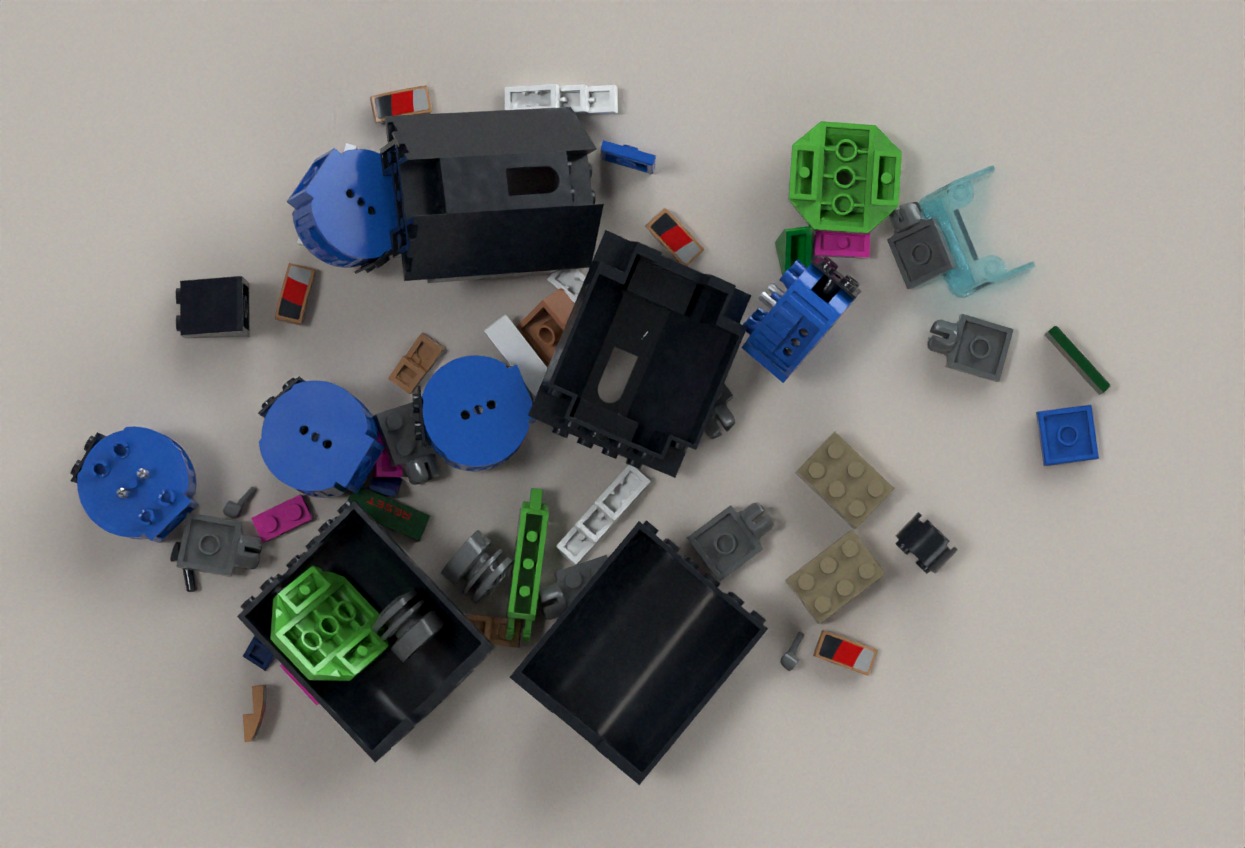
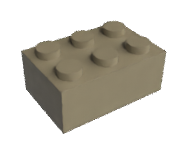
(844, 480)
(835, 577)

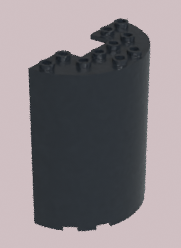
(639, 651)
(387, 694)

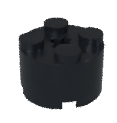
(925, 543)

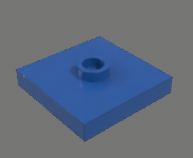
(628, 157)
(1067, 435)

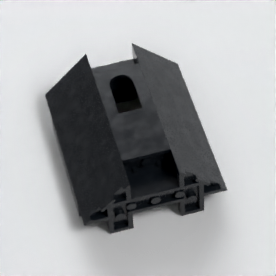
(456, 198)
(678, 363)

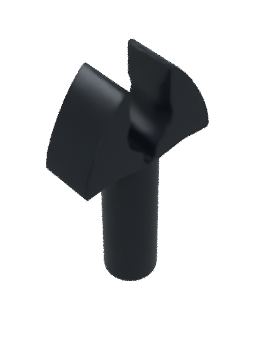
(189, 575)

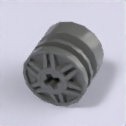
(477, 567)
(408, 625)

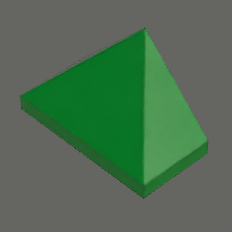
(794, 245)

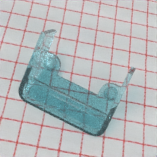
(971, 272)

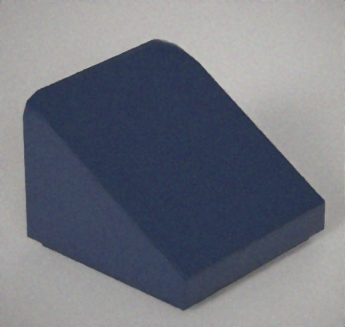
(386, 485)
(258, 654)

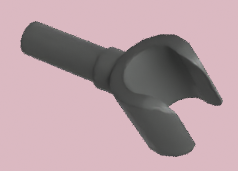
(234, 510)
(788, 660)

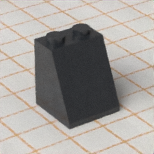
(213, 308)

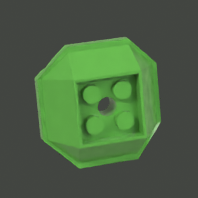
(862, 154)
(325, 626)

